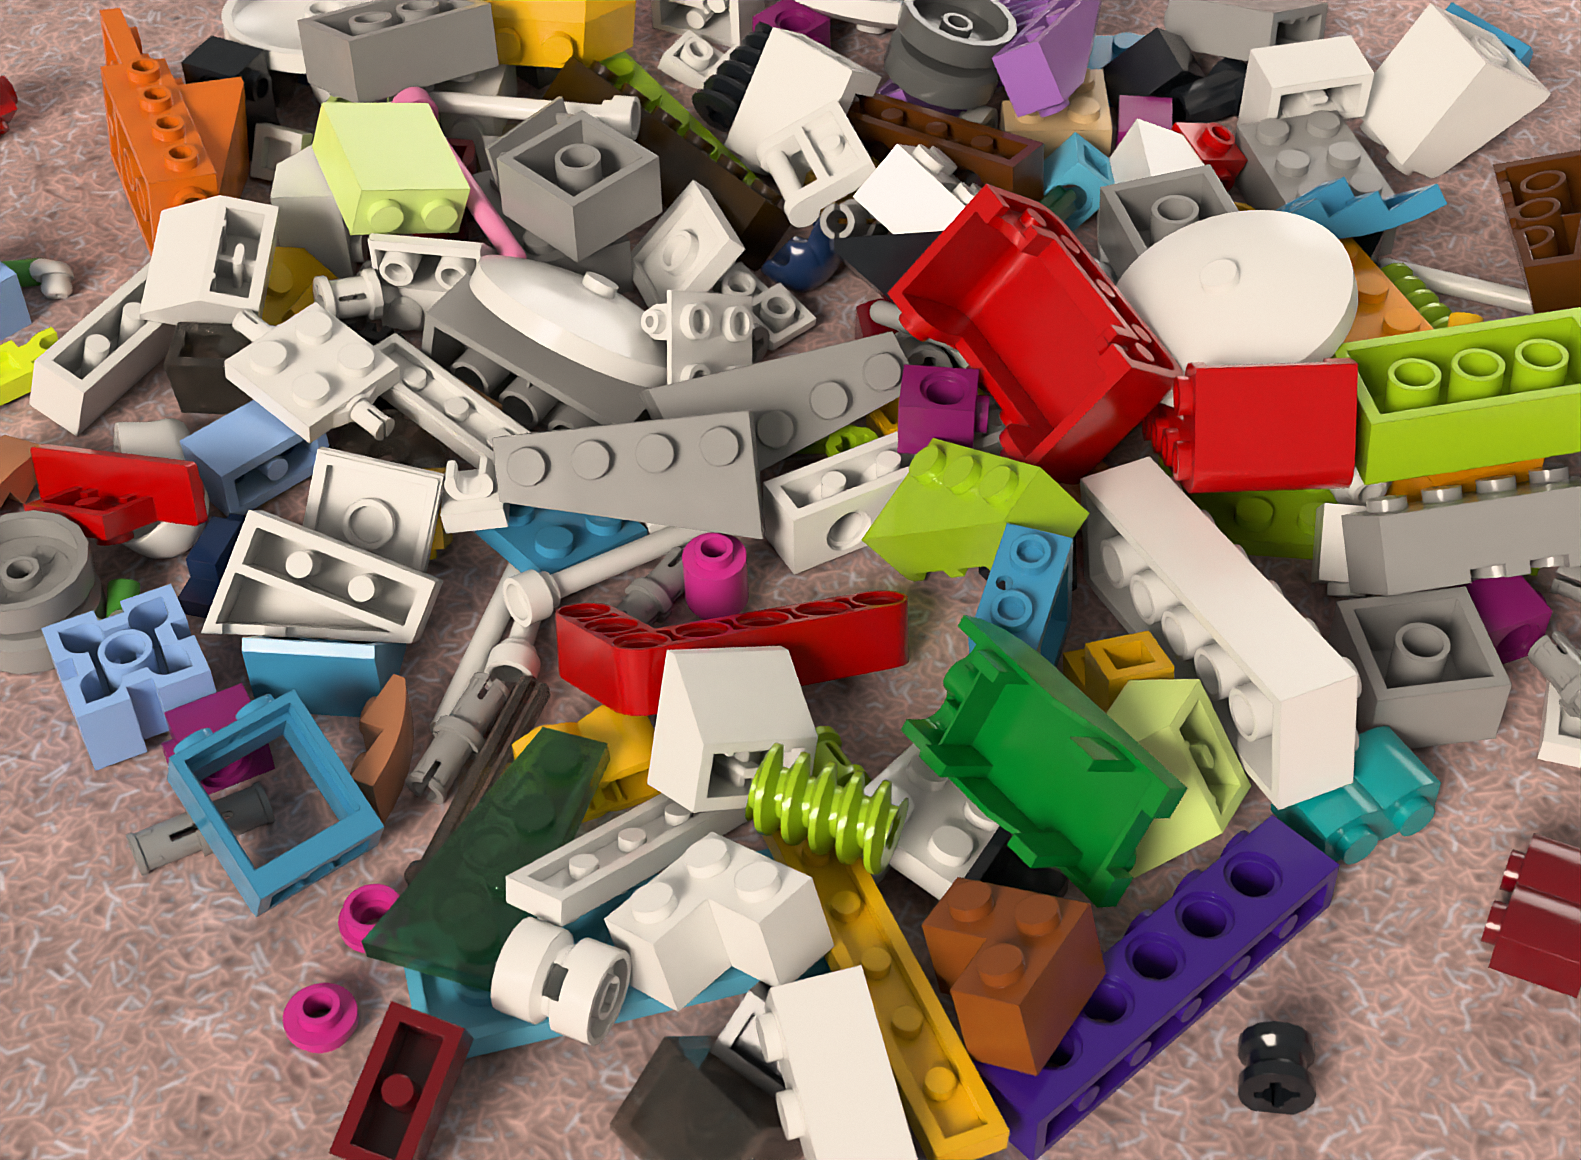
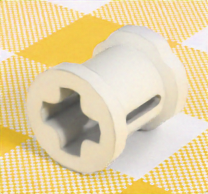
(366, 286)

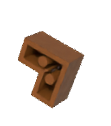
(1014, 968)

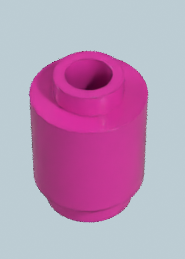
(715, 575)

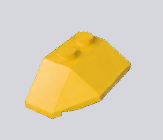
(554, 30)

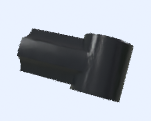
(1211, 96)

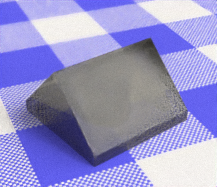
(699, 1109)

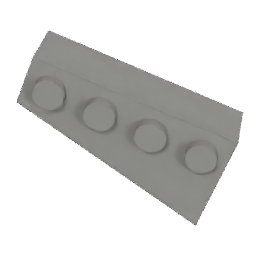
(520, 373)
(795, 395)
(657, 471)
(1448, 533)

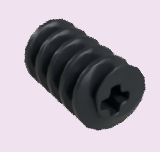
(725, 90)

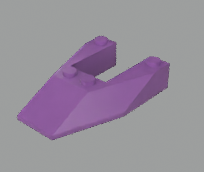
(1042, 60)

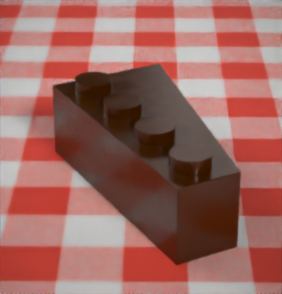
(1545, 226)

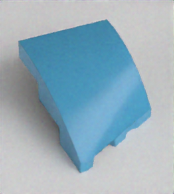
(1349, 216)

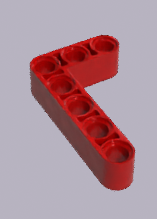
(828, 640)

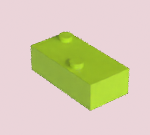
(1467, 396)

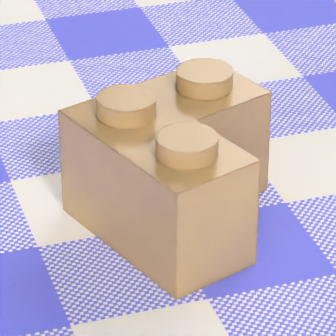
(1086, 115)

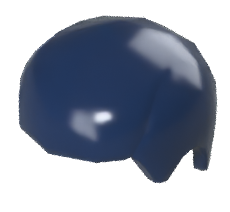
(803, 262)

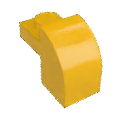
(1110, 663)

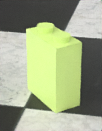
(390, 168)

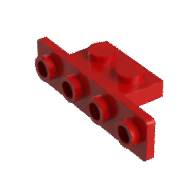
(116, 491)

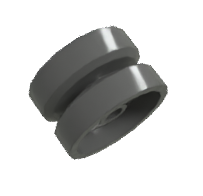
(947, 50)

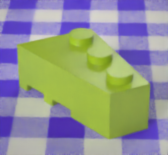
(957, 508)

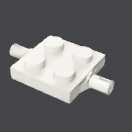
(312, 373)

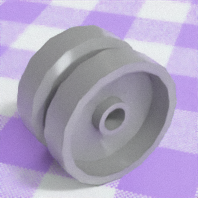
(43, 580)

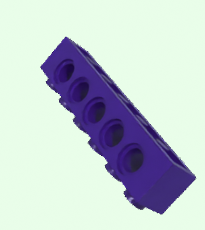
(1243, 910)

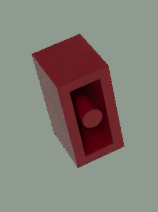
(402, 1087)

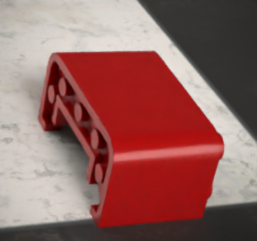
(1041, 328)
(1259, 426)

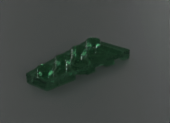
(456, 908)

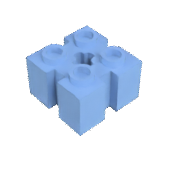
(128, 672)

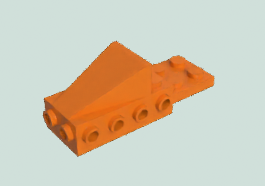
(169, 136)

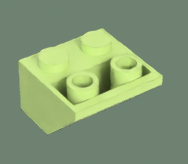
(1185, 735)

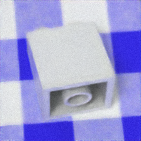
(1446, 94)

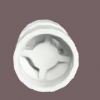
(570, 984)

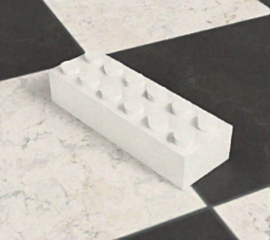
(1220, 621)

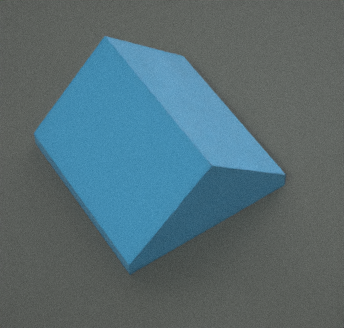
(325, 673)

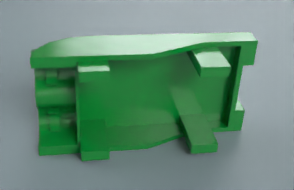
(1045, 763)

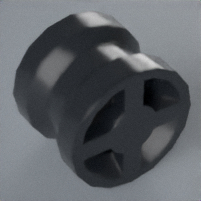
(1276, 1068)

